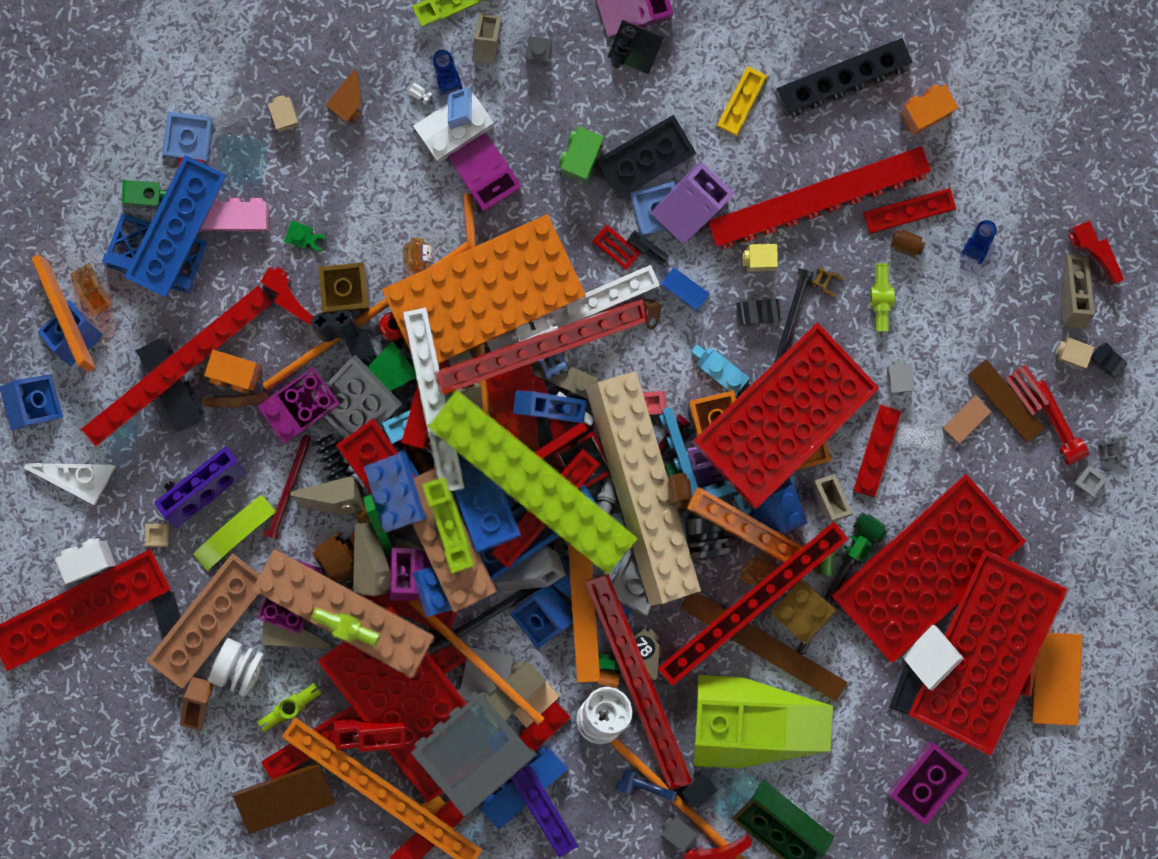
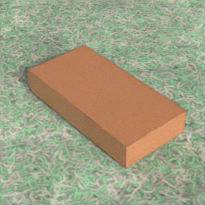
(966, 419)

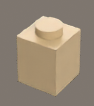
(283, 113)
(1074, 353)

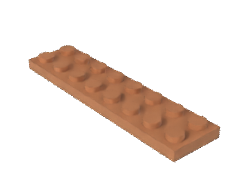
(304, 590)

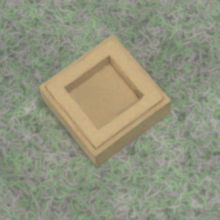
(156, 535)

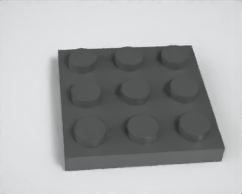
(360, 398)

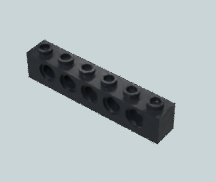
(895, 51)

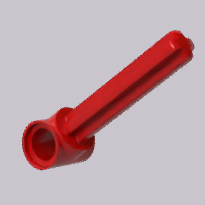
(1072, 448)

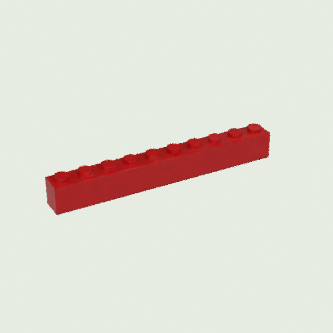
(819, 197)
(753, 603)

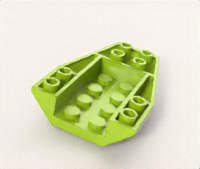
(756, 724)

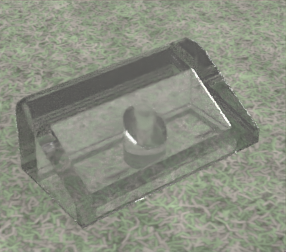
(919, 437)

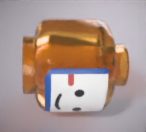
(417, 255)

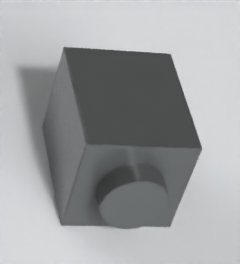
(538, 50)
(678, 832)

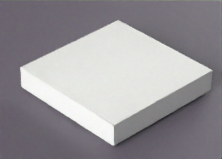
(932, 657)

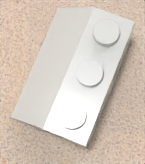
(445, 141)

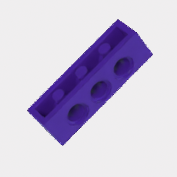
(200, 487)

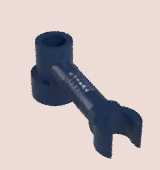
(629, 782)

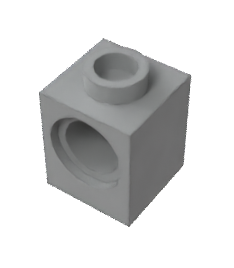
(900, 377)

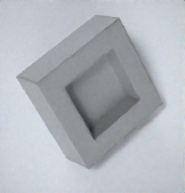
(1090, 481)

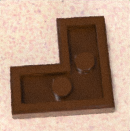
(234, 401)

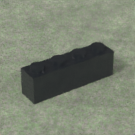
(178, 398)

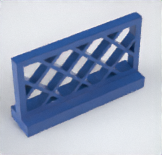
(122, 262)

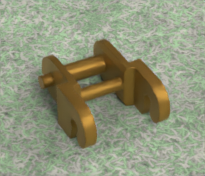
(816, 282)

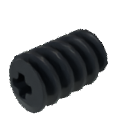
(332, 458)

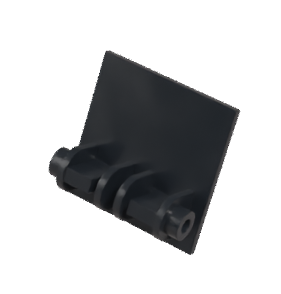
(635, 47)

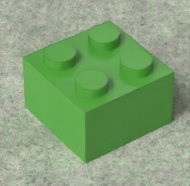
(582, 154)

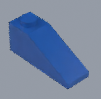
(549, 406)

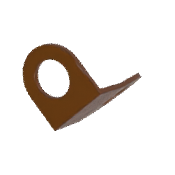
(654, 311)

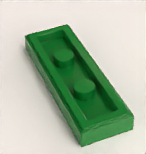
(373, 514)

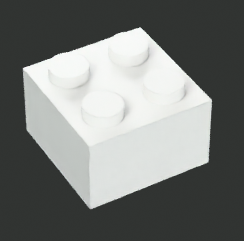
(86, 561)

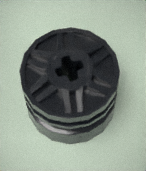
(709, 539)

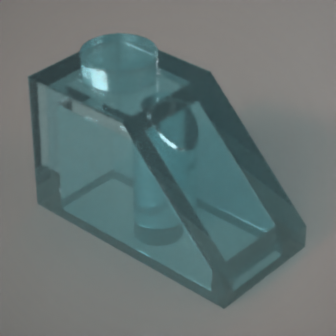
(735, 795)

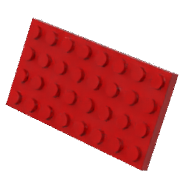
(785, 415)
(926, 568)
(1000, 638)
(390, 696)

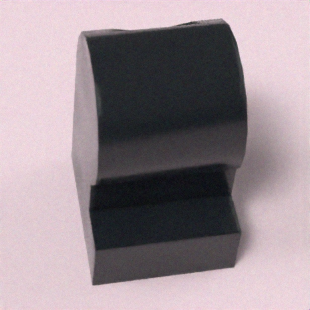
(1108, 360)

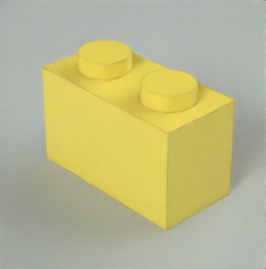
(760, 257)

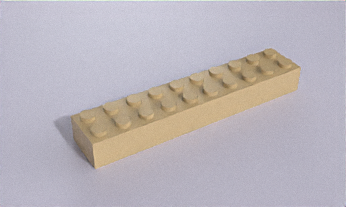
(642, 488)

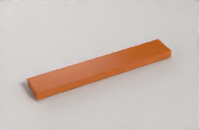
(63, 313)
(742, 525)
(583, 617)

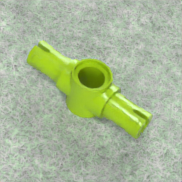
(882, 296)
(346, 627)
(280, 715)

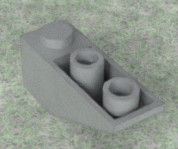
(533, 572)

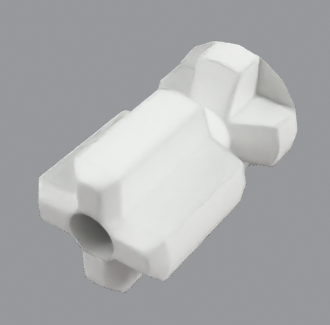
(419, 92)

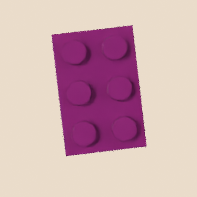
(927, 782)

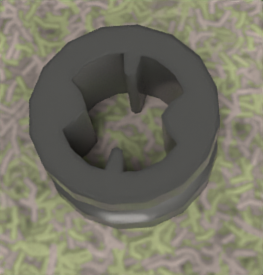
(167, 481)

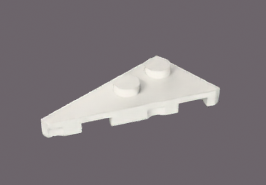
(79, 479)

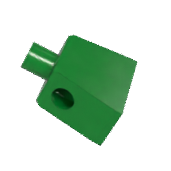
(134, 192)
(393, 368)

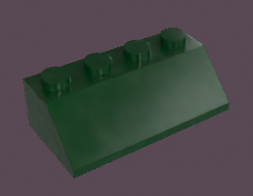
(782, 825)

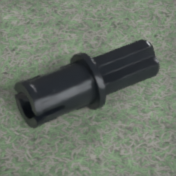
(648, 248)

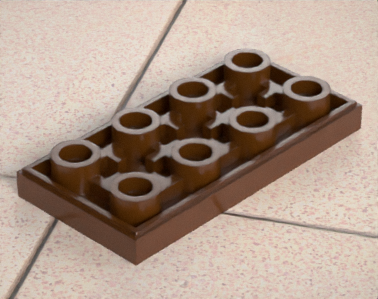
(283, 798)

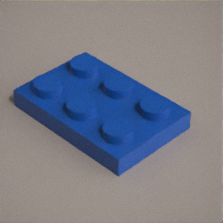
(394, 492)
(431, 592)

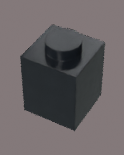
(362, 347)
(698, 791)

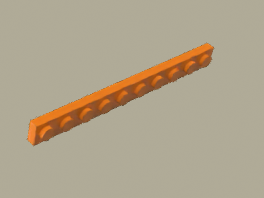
(380, 791)

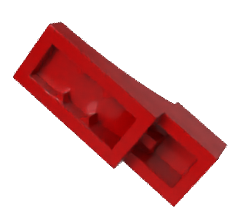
(1085, 238)
(278, 282)
(368, 735)
(727, 851)

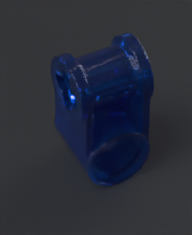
(446, 74)
(978, 242)

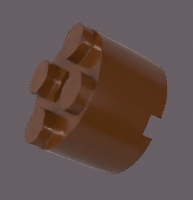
(336, 557)

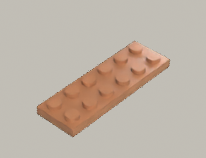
(460, 587)
(206, 621)

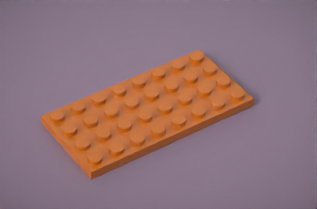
(489, 289)

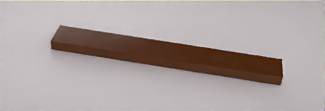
(769, 648)

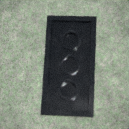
(646, 157)

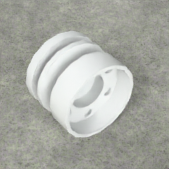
(236, 667)
(612, 707)

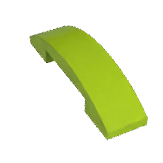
(436, 10)
(449, 524)
(234, 532)

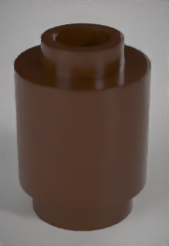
(907, 243)
(679, 490)

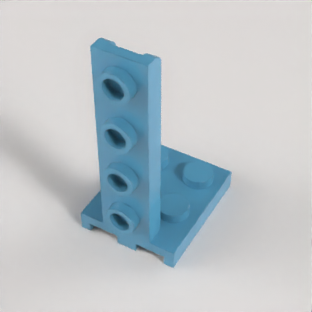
(682, 462)

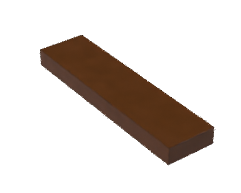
(1006, 401)

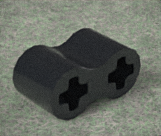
(758, 312)
(335, 326)

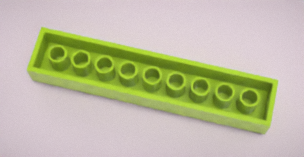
(532, 482)

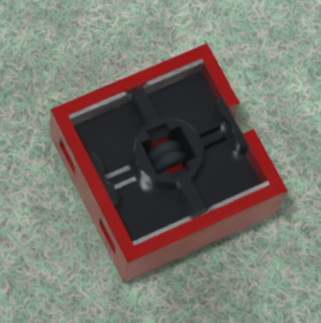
(592, 446)

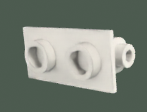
(542, 325)

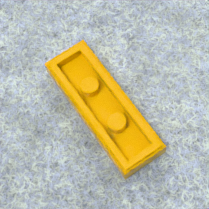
(741, 101)

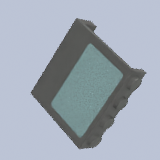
(472, 753)

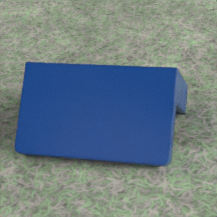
(684, 289)

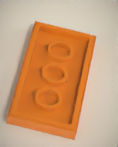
(1058, 680)

